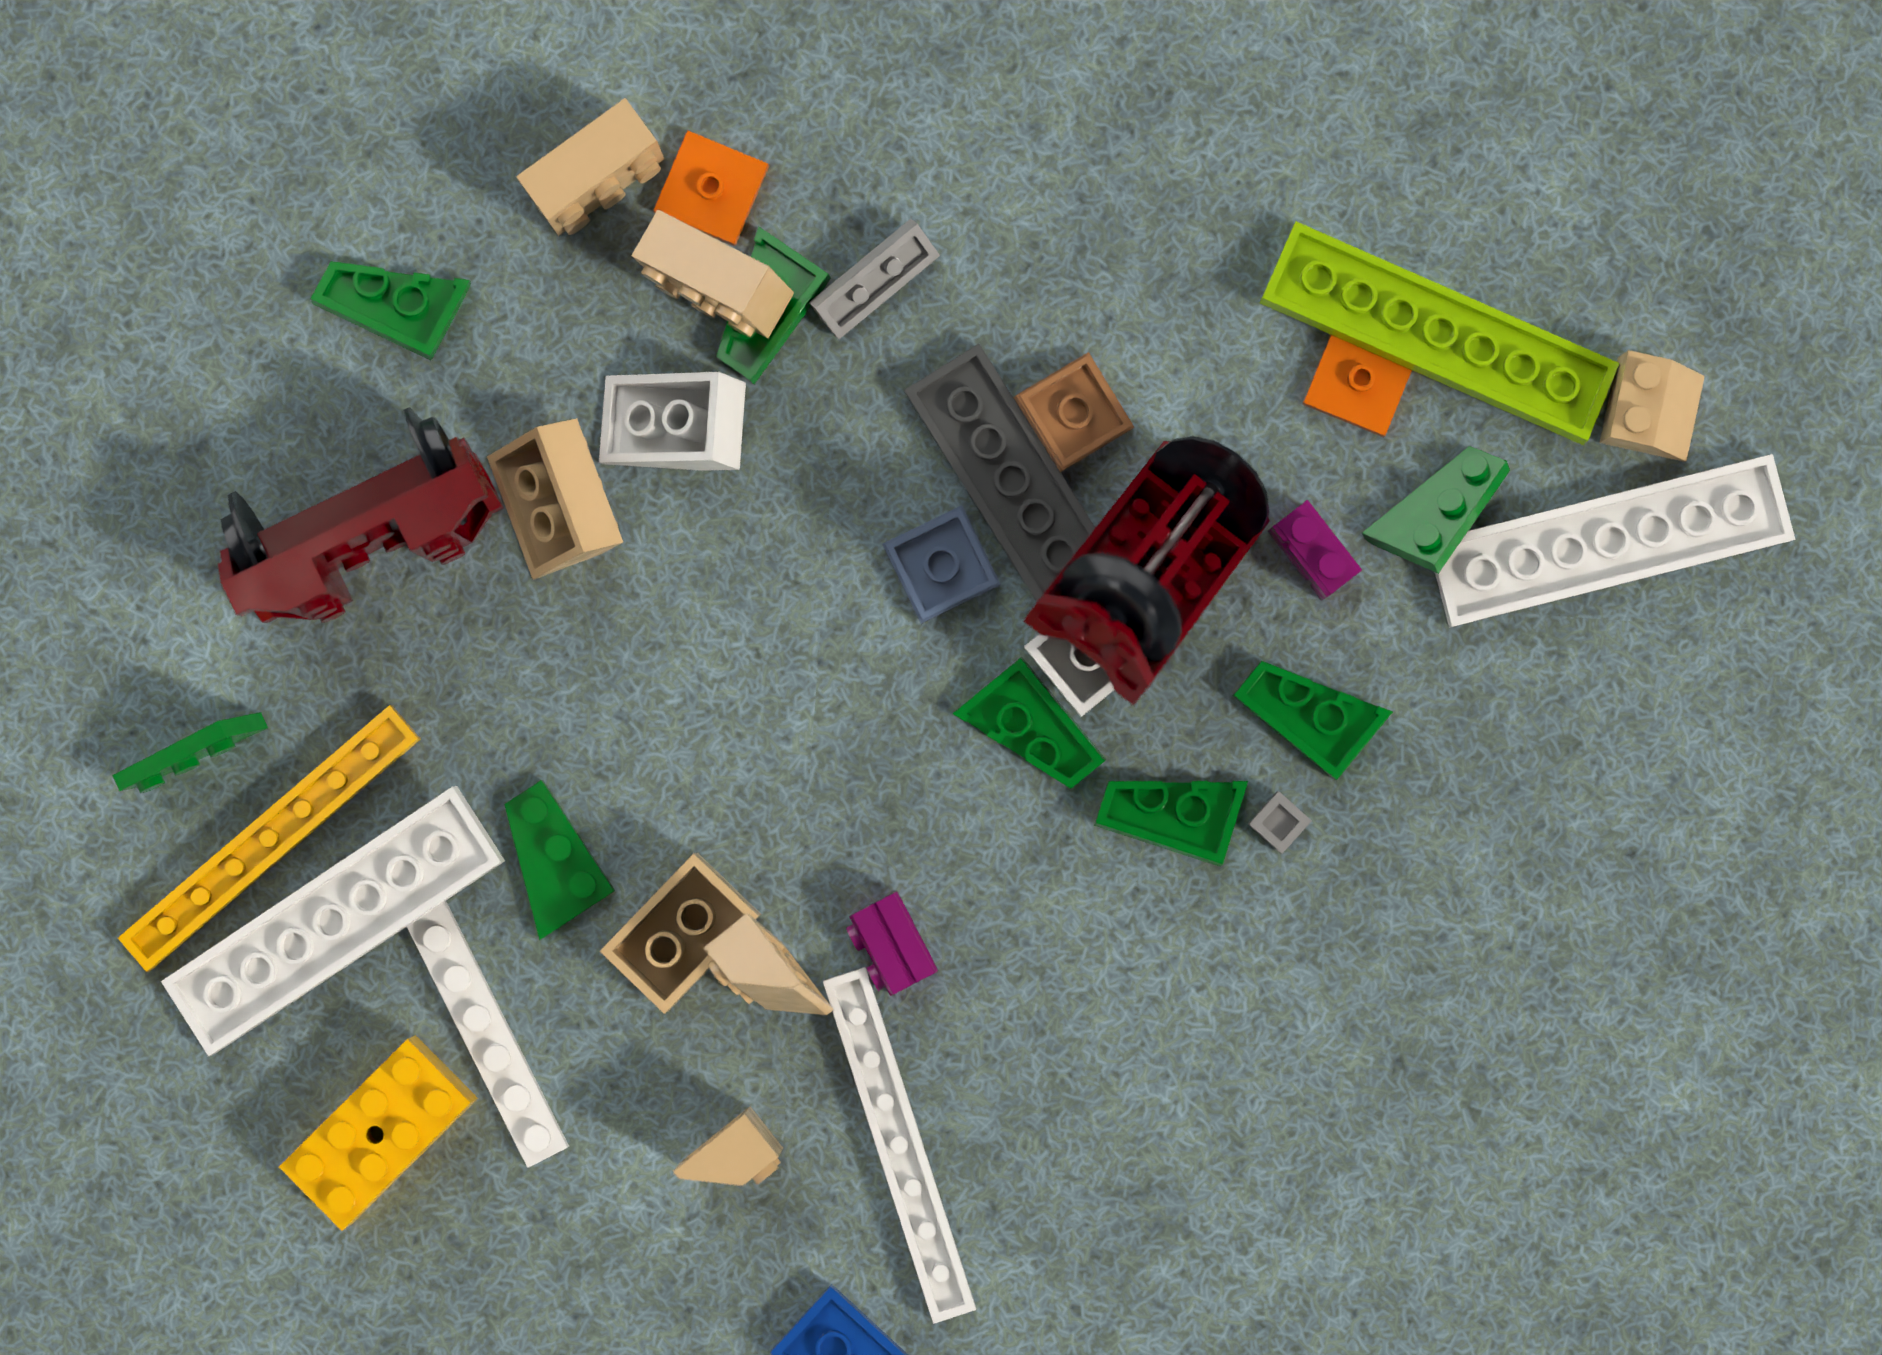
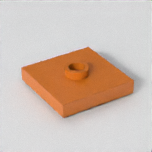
(711, 187)
(1357, 386)

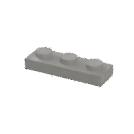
(874, 278)

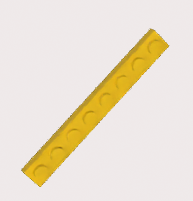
(269, 838)

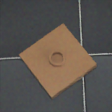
(1074, 412)

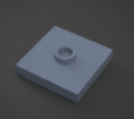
(941, 564)

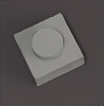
(1279, 822)

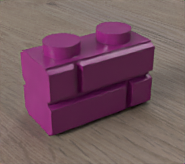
(1314, 550)
(892, 944)

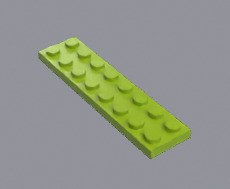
(1439, 333)

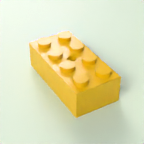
(413, 1104)

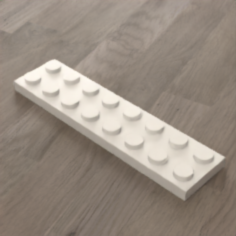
(1615, 540)
(333, 920)

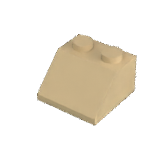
(1652, 406)
(734, 1154)

